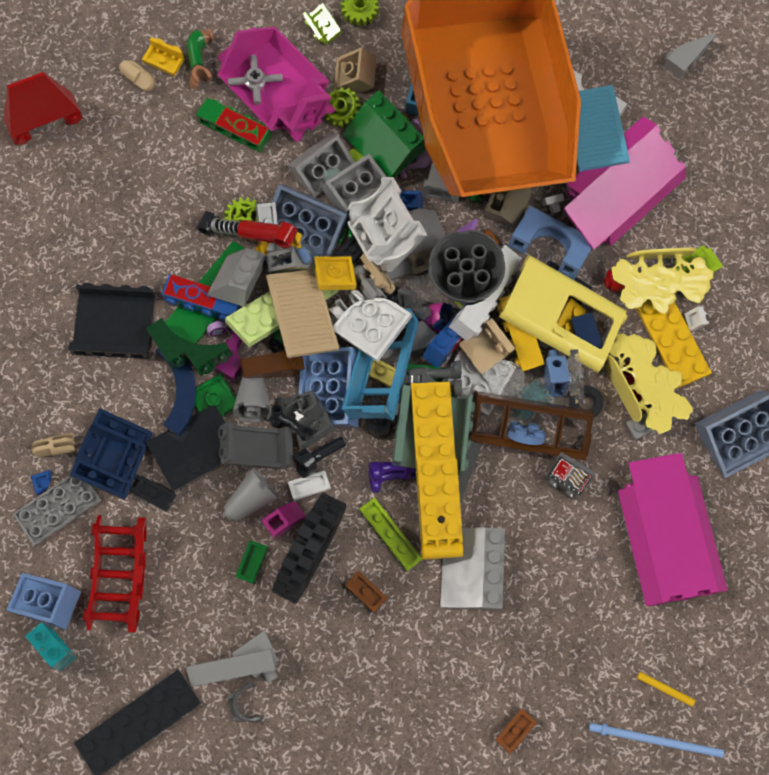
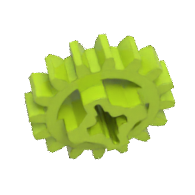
(242, 208)

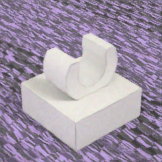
(553, 202)
(696, 318)

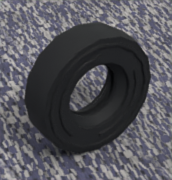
(596, 396)

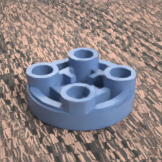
(526, 434)

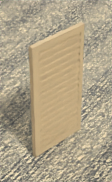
(301, 313)

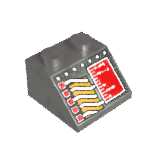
(569, 476)

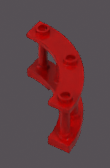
(136, 575)

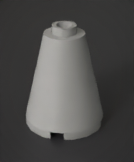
(252, 401)
(249, 496)

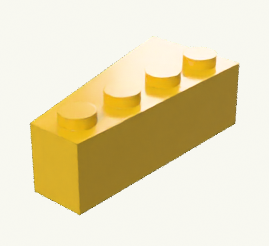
(525, 345)

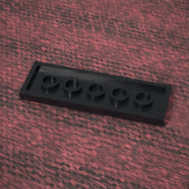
(137, 723)

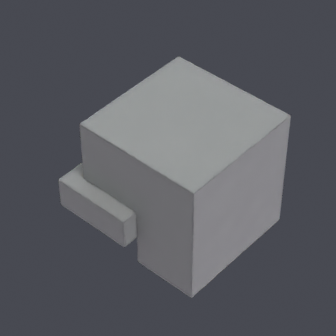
(436, 188)

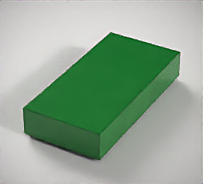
(251, 562)

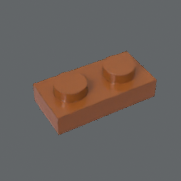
(366, 591)
(515, 731)

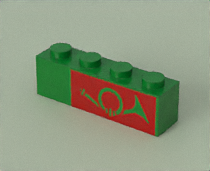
(233, 124)

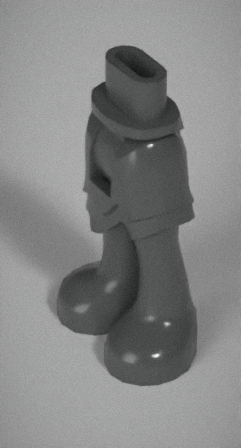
(426, 375)

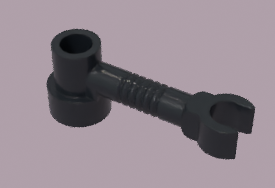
(278, 420)

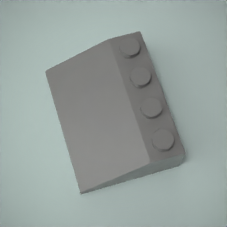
(477, 577)

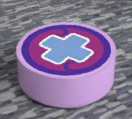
(216, 328)

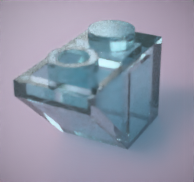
(533, 391)

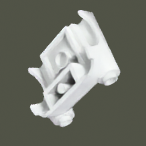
(385, 226)

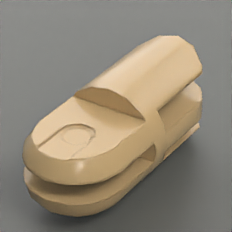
(138, 75)
(54, 445)

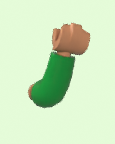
(195, 44)

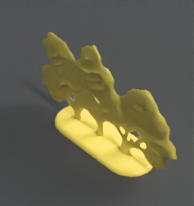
(659, 282)
(652, 383)

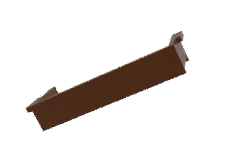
(531, 405)

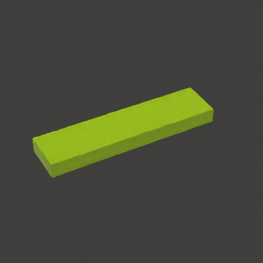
(390, 534)

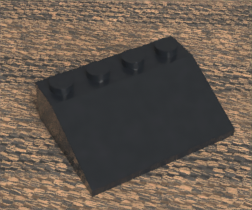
(193, 453)

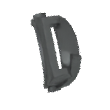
(236, 715)

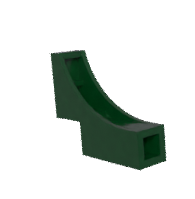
(179, 351)

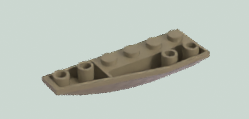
(508, 206)

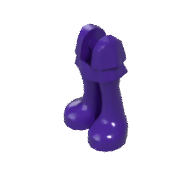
(384, 471)

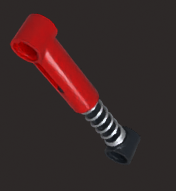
(281, 234)

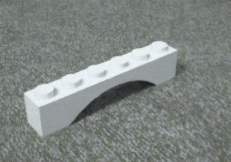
(471, 317)

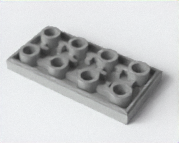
(56, 508)

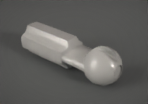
(367, 285)

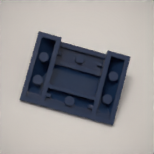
(110, 454)

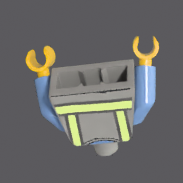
(288, 259)

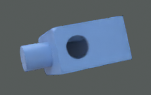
(556, 374)

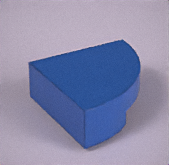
(41, 481)

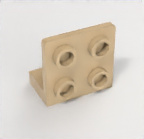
(487, 347)

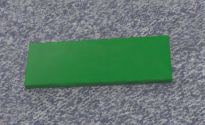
(193, 325)

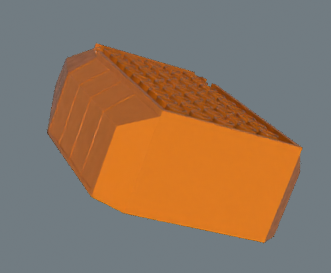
(493, 92)

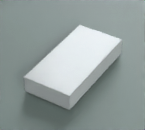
(309, 486)

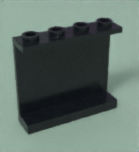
(113, 321)

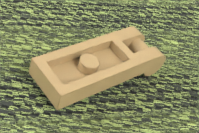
(378, 275)

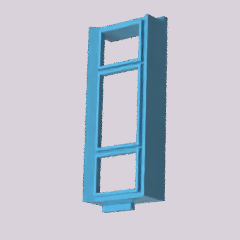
(360, 374)

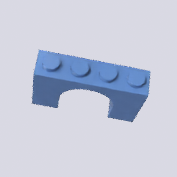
(539, 224)

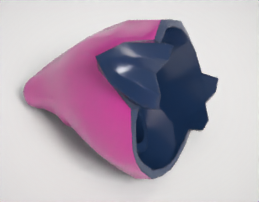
(439, 316)

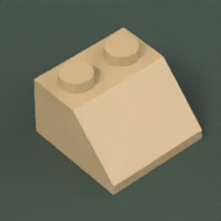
(355, 71)

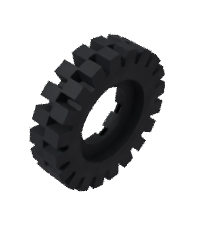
(309, 548)

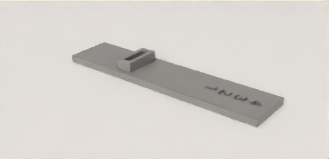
(231, 668)

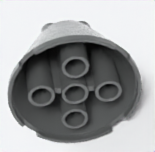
(467, 266)

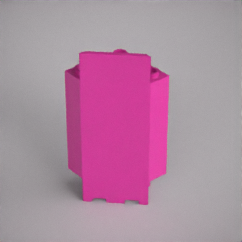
(288, 104)

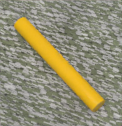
(666, 689)

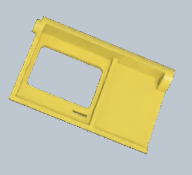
(539, 303)

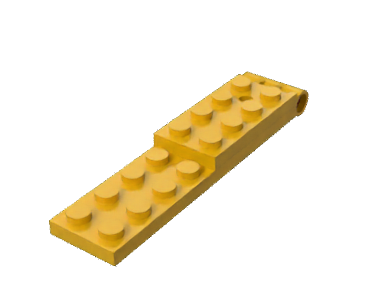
(436, 471)

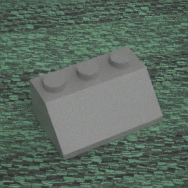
(312, 164)
(354, 183)
(237, 276)

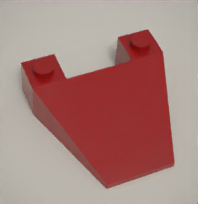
(37, 103)

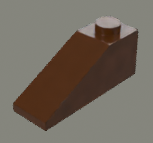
(272, 366)

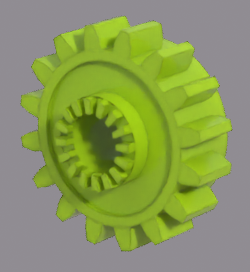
(362, 16)
(348, 112)

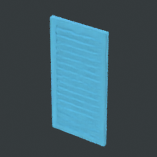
(600, 130)

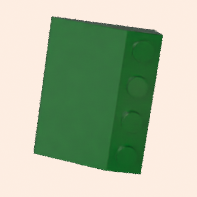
(385, 135)

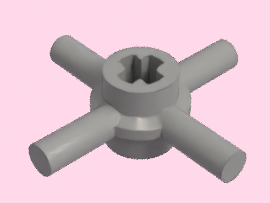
(255, 79)

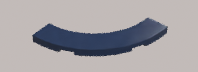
(184, 399)

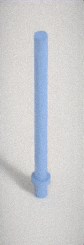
(604, 729)

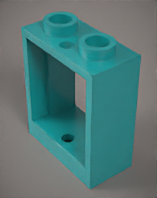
(54, 649)

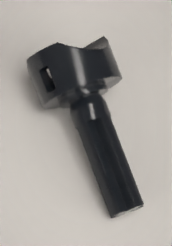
(378, 426)
(307, 461)

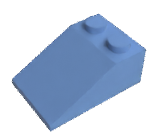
(44, 600)

